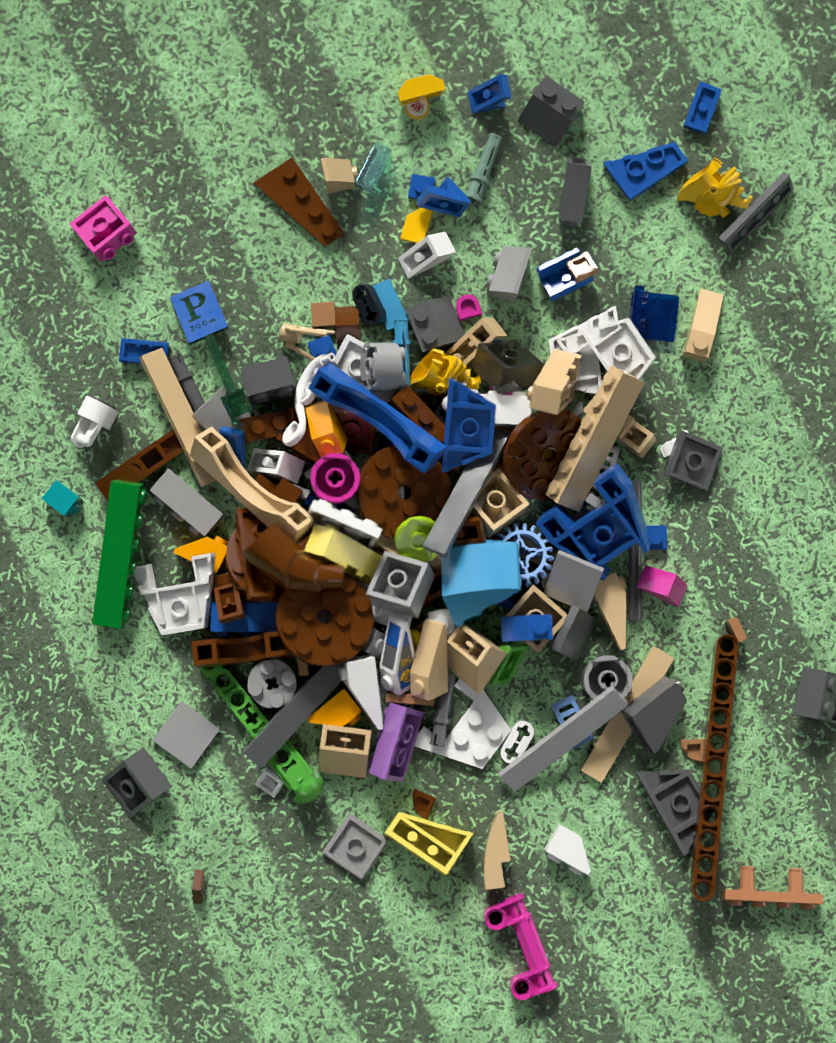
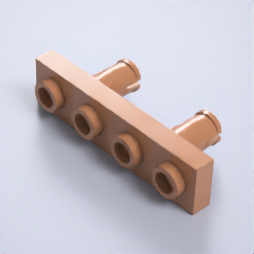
(748, 893)

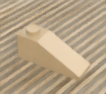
(703, 326)
(612, 605)
(429, 665)

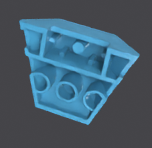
(479, 577)

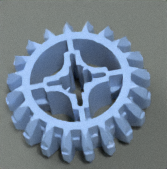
(533, 552)

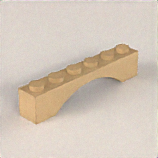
(218, 459)

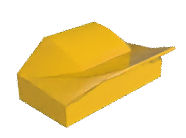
(420, 89)

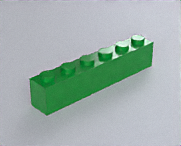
(118, 554)

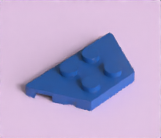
(467, 426)

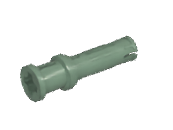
(480, 179)

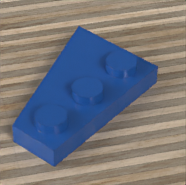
(642, 171)

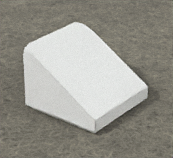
(269, 781)

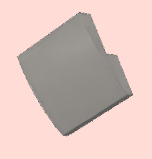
(214, 413)

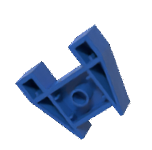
(605, 529)

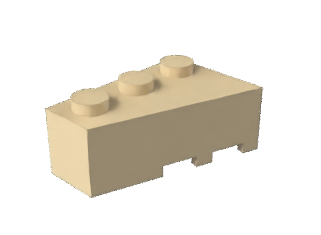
(555, 383)

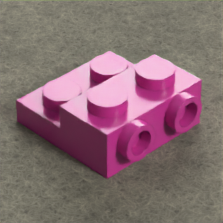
(104, 229)

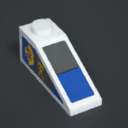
(397, 656)

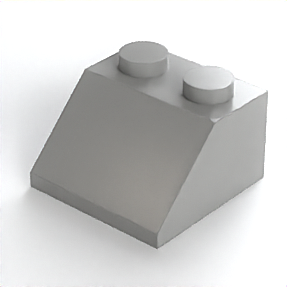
(509, 273)

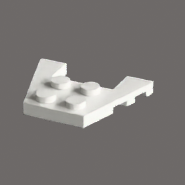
(615, 345)
(589, 372)
(182, 605)
(475, 735)

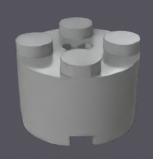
(382, 366)
(614, 668)
(260, 689)

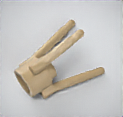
(293, 334)

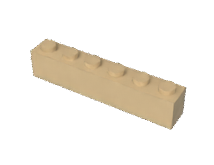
(594, 438)

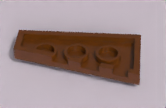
(297, 197)
(250, 528)

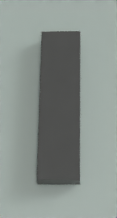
(756, 213)

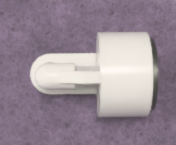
(94, 415)

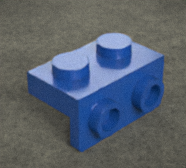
(557, 278)

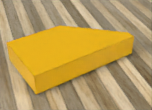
(416, 225)

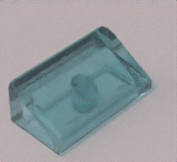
(373, 168)

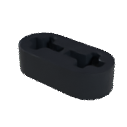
(369, 305)

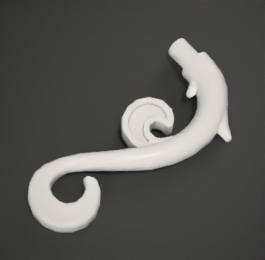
(303, 397)

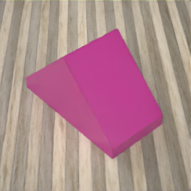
(662, 585)

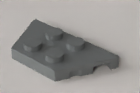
(676, 802)

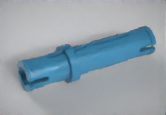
(402, 339)

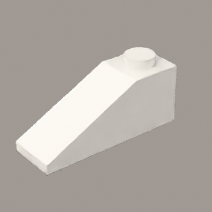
(361, 680)

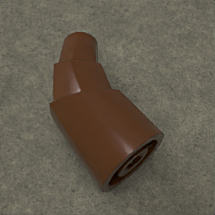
(288, 565)

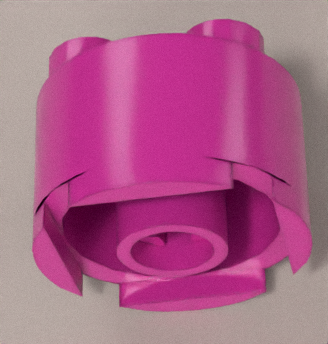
(345, 469)

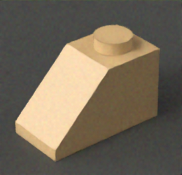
(339, 174)

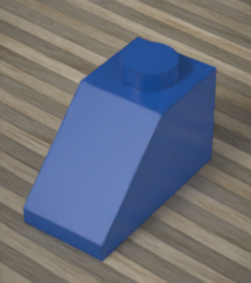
(526, 628)

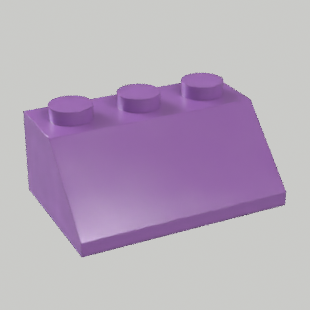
(395, 742)

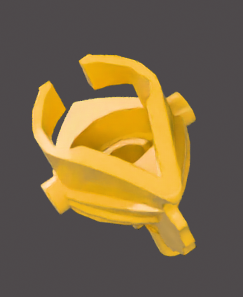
(714, 191)
(436, 369)

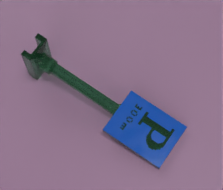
(201, 320)

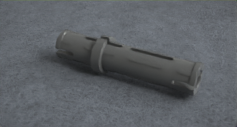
(186, 381)
(441, 719)

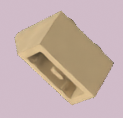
(473, 657)
(344, 750)

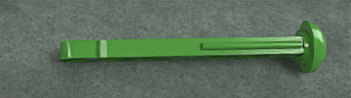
(298, 776)

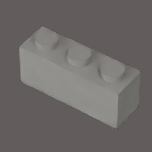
(186, 504)

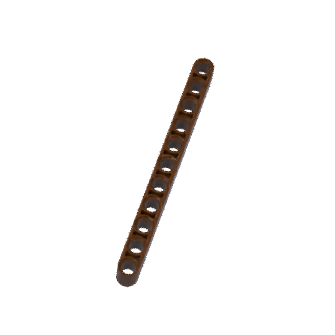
(718, 779)

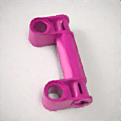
(530, 945)

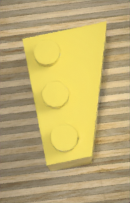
(339, 549)
(428, 841)

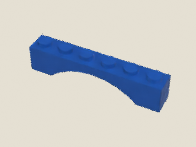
(410, 439)

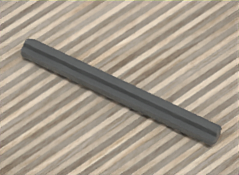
(635, 569)

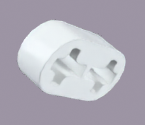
(511, 739)

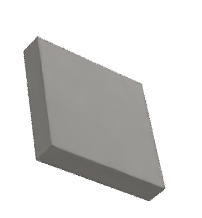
(573, 581)
(186, 734)
(355, 846)

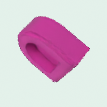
(468, 307)

